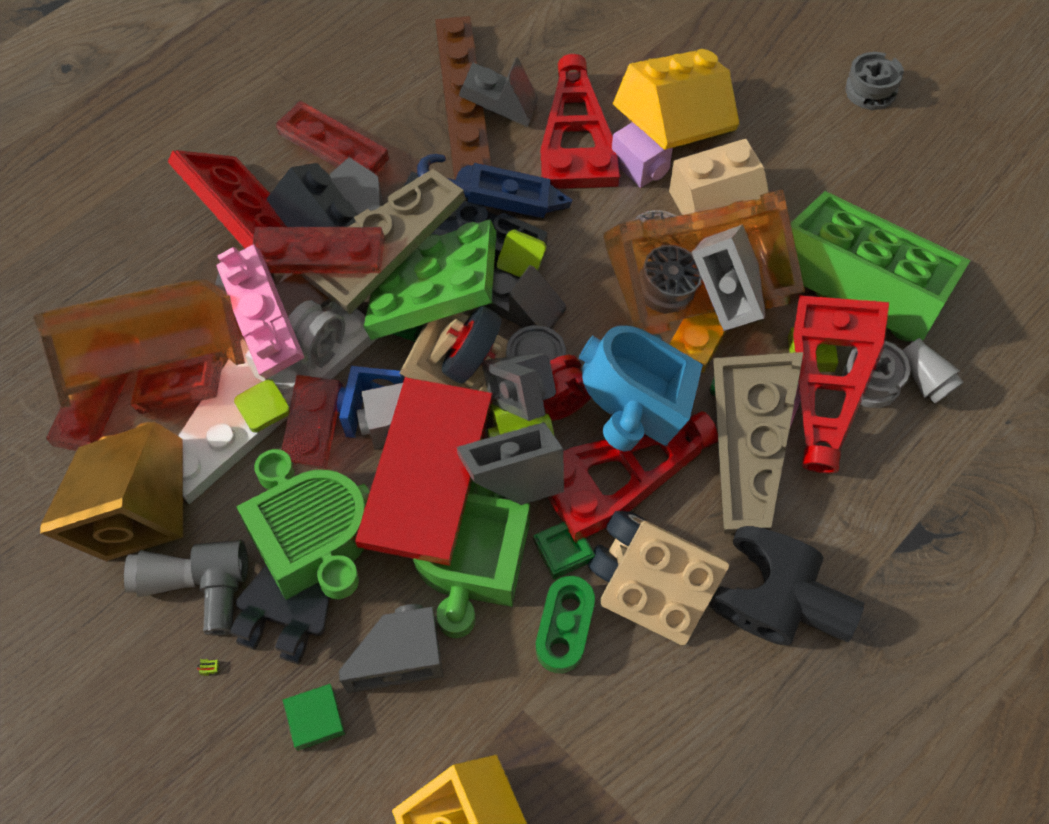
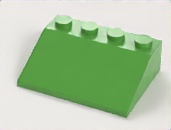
(867, 258)

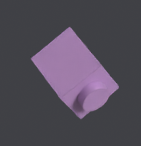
(640, 155)

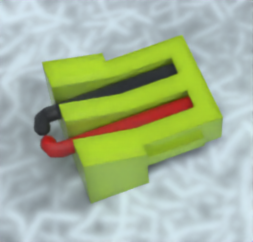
(208, 667)

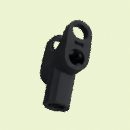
(788, 591)

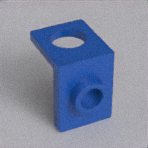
(351, 398)

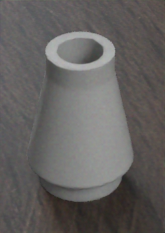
(931, 371)
(156, 573)

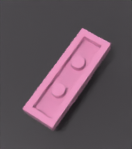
(259, 310)

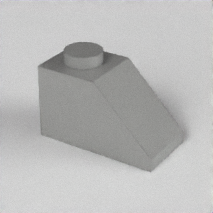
(731, 277)

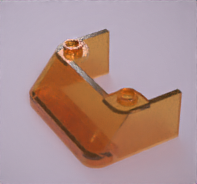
(135, 333)

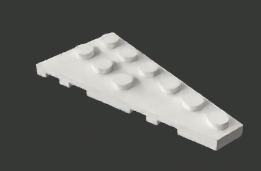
(217, 432)

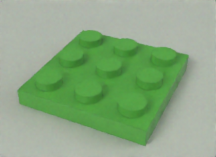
(435, 281)

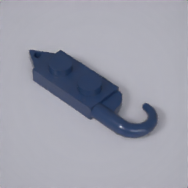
(504, 188)

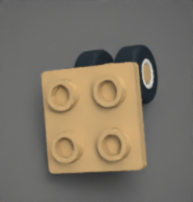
(656, 576)

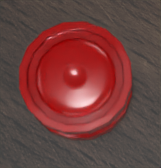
(569, 387)

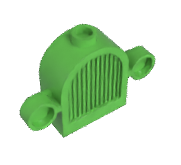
(306, 526)
(483, 560)

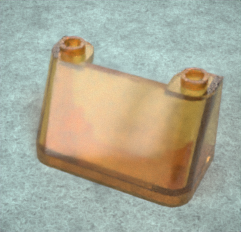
(768, 232)

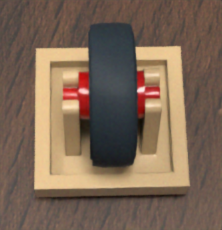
(454, 348)

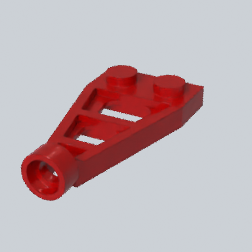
(577, 166)
(838, 323)
(583, 504)

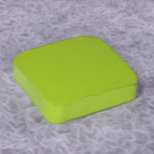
(520, 252)
(262, 405)

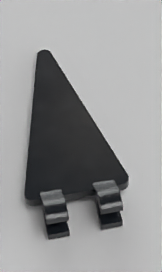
(301, 615)

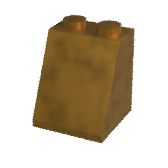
(120, 494)

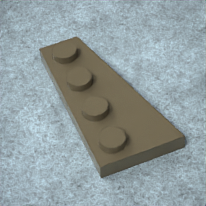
(406, 223)
(753, 430)

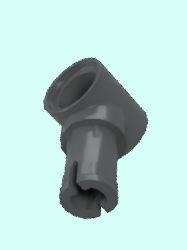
(218, 570)

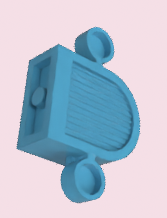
(640, 384)

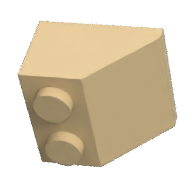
(717, 178)

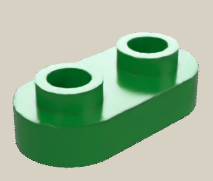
(563, 625)

